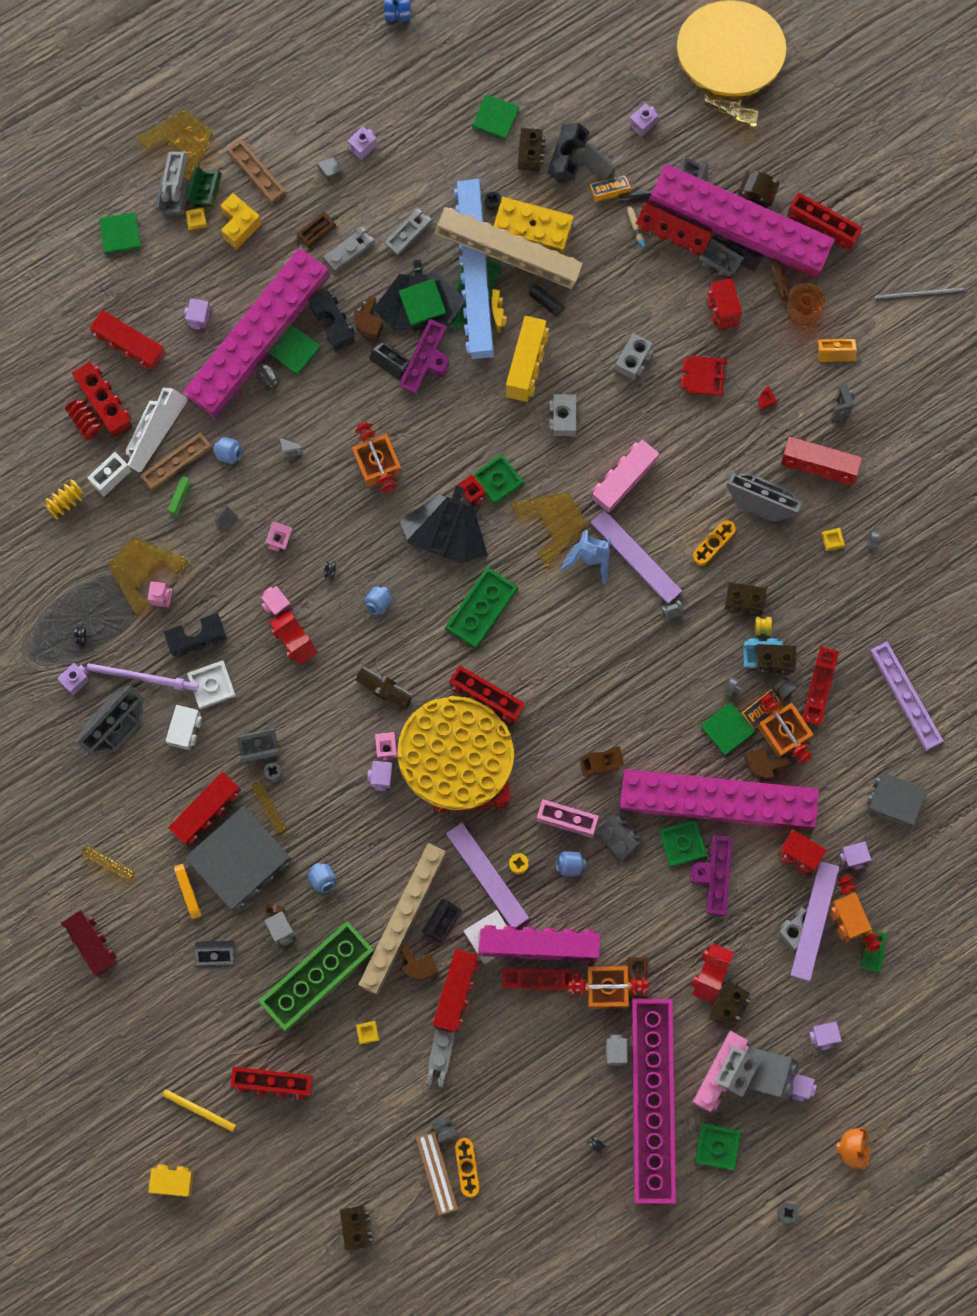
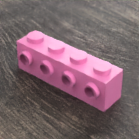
(625, 476)
(709, 1091)

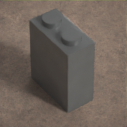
(896, 799)
(774, 1074)

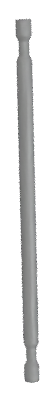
(919, 293)

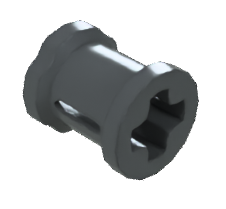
(679, 611)
(271, 767)

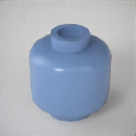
(228, 450)
(378, 600)
(570, 864)
(322, 878)

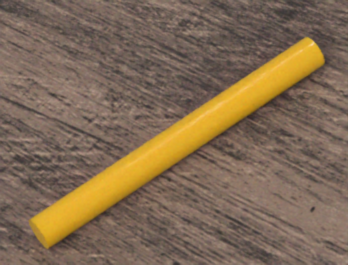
(199, 1110)

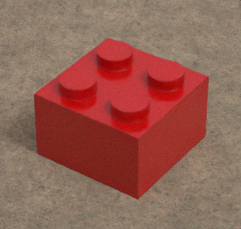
(724, 304)
(801, 853)

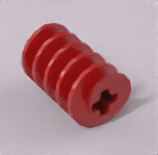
(83, 420)

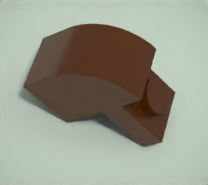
(366, 323)
(602, 762)
(761, 767)
(418, 969)

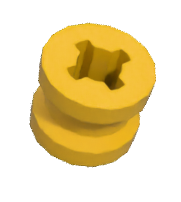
(763, 626)
(518, 868)

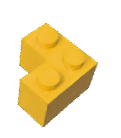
(242, 221)

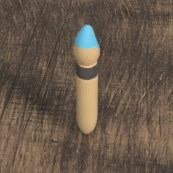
(632, 216)

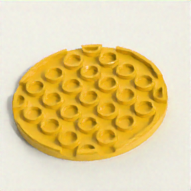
(731, 48)
(455, 753)

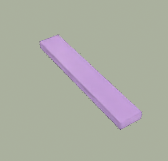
(636, 557)
(906, 696)
(487, 875)
(814, 921)

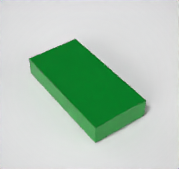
(874, 960)

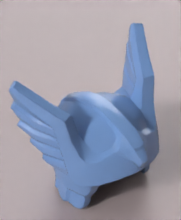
(591, 552)

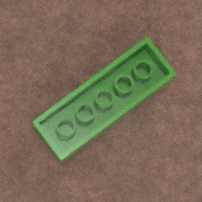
(316, 976)

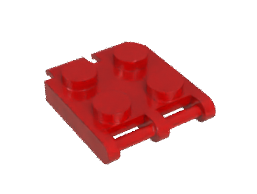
(703, 375)

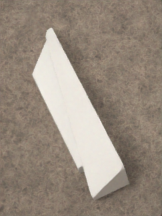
(153, 427)

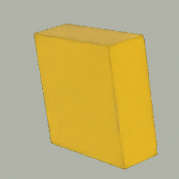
(196, 219)
(833, 539)
(367, 1032)

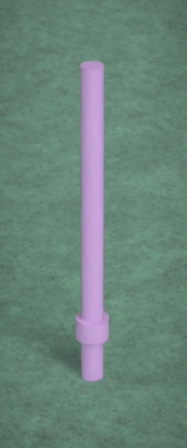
(177, 683)

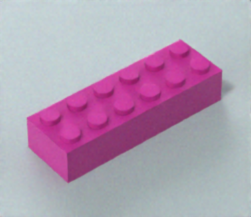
(538, 944)

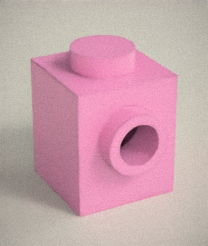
(275, 601)

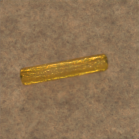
(268, 807)
(108, 862)

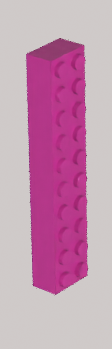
(741, 221)
(256, 333)
(719, 800)
(653, 1101)

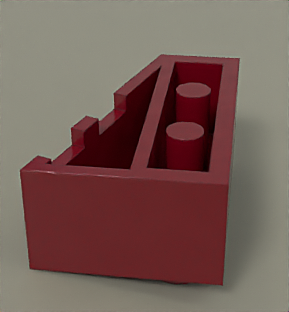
(90, 942)

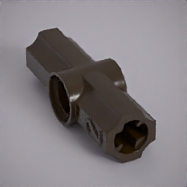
(384, 687)

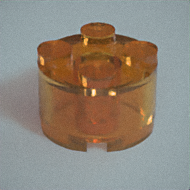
(805, 314)

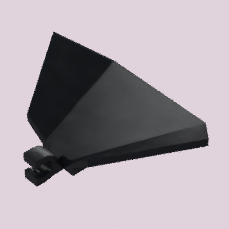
(391, 307)
(446, 528)

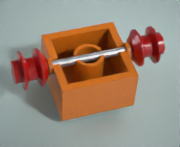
(376, 459)
(785, 730)
(851, 917)
(608, 987)

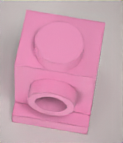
(284, 533)
(159, 594)
(382, 741)

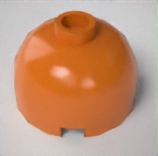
(854, 1148)

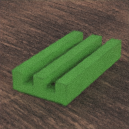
(179, 496)

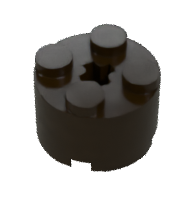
(759, 188)

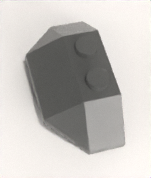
(763, 497)
(112, 722)

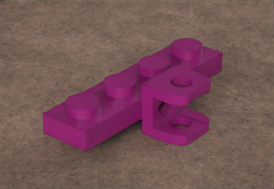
(426, 358)
(715, 875)

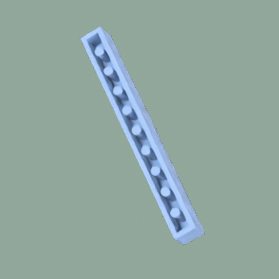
(475, 277)

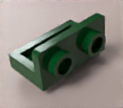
(203, 187)

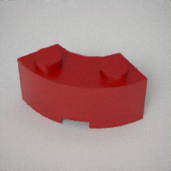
(293, 637)
(712, 973)

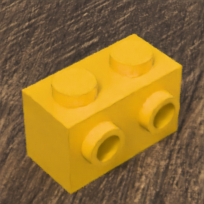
(171, 1182)

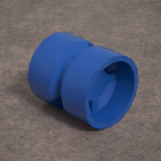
(397, 10)

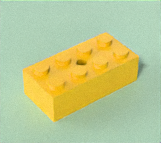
(535, 223)
(527, 359)

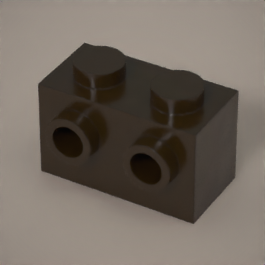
(530, 149)
(745, 599)
(775, 659)
(729, 1005)
(355, 1227)

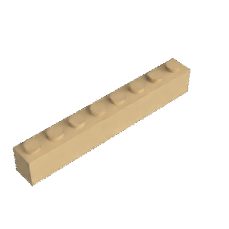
(508, 247)
(402, 919)

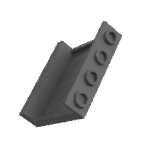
(239, 859)

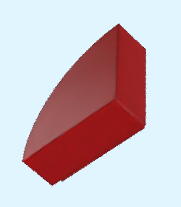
(766, 399)

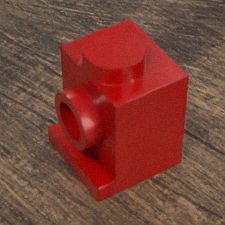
(471, 484)

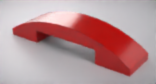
(820, 685)
(538, 978)

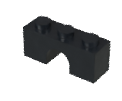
(571, 138)
(325, 306)
(211, 633)

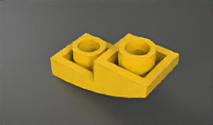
(497, 311)

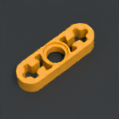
(719, 529)
(187, 891)
(474, 1172)

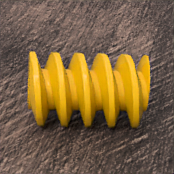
(64, 499)

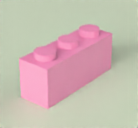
(567, 818)

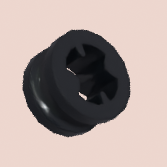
(491, 195)
(329, 569)
(80, 635)
(596, 1144)

